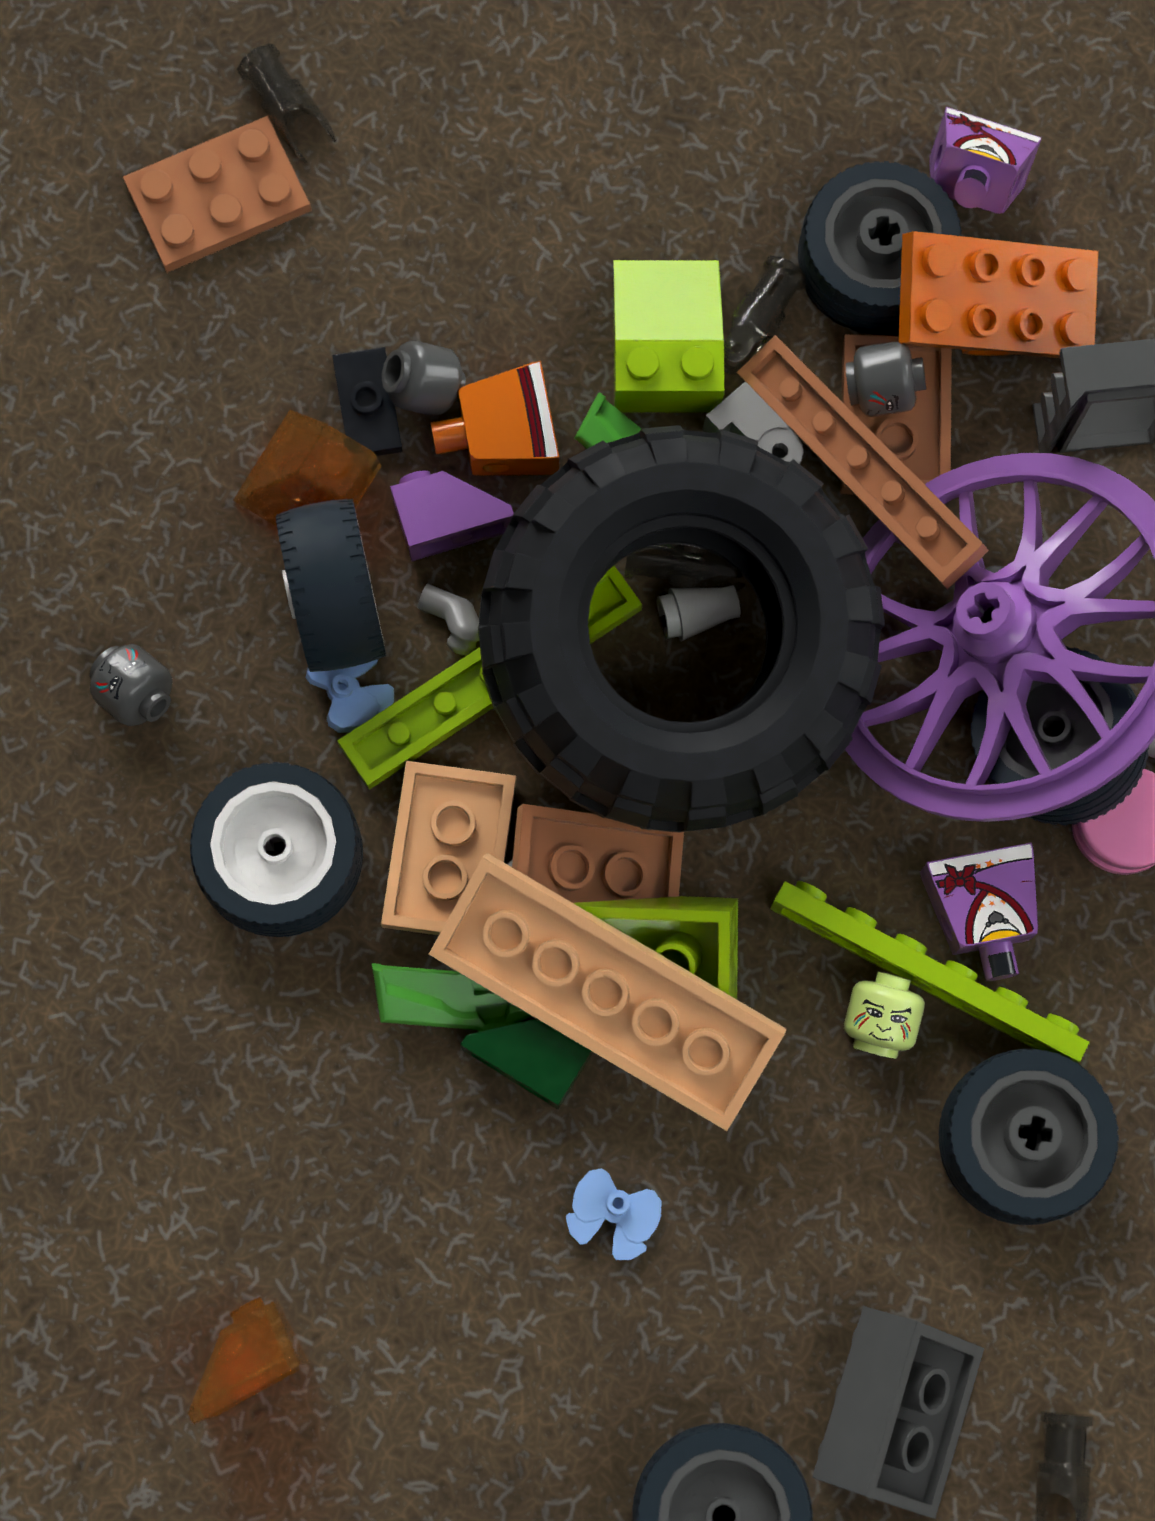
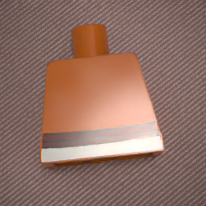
(503, 425)

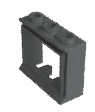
(1099, 398)

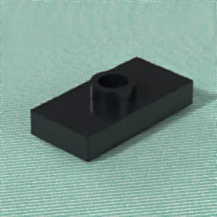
(364, 403)

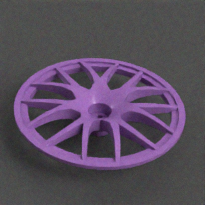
(1015, 648)

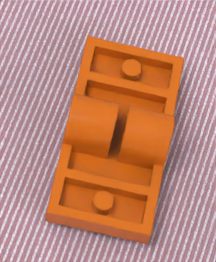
(996, 295)

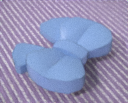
(350, 702)
(633, 1214)

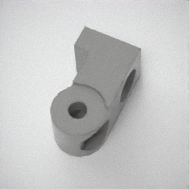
(752, 417)

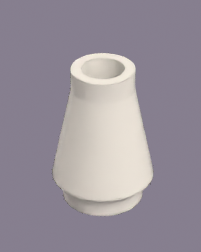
(696, 609)

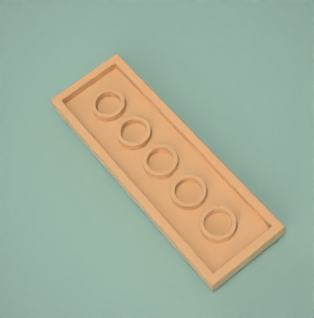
(607, 991)

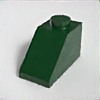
(531, 1057)

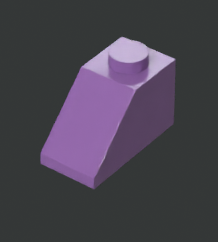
(445, 513)

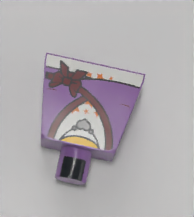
(981, 160)
(986, 904)

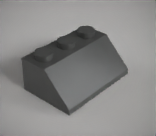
(898, 1412)

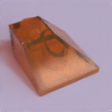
(306, 466)
(247, 1359)

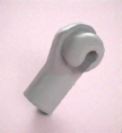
(459, 616)

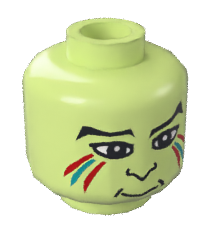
(884, 1015)

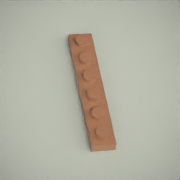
(863, 462)

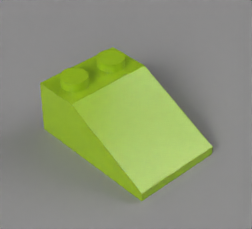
(668, 336)
(686, 930)

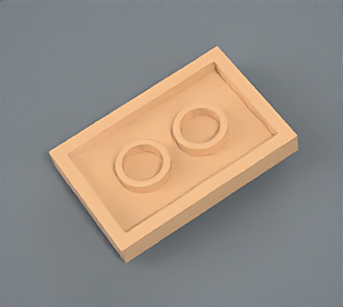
(440, 836)

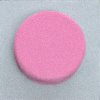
(1124, 836)

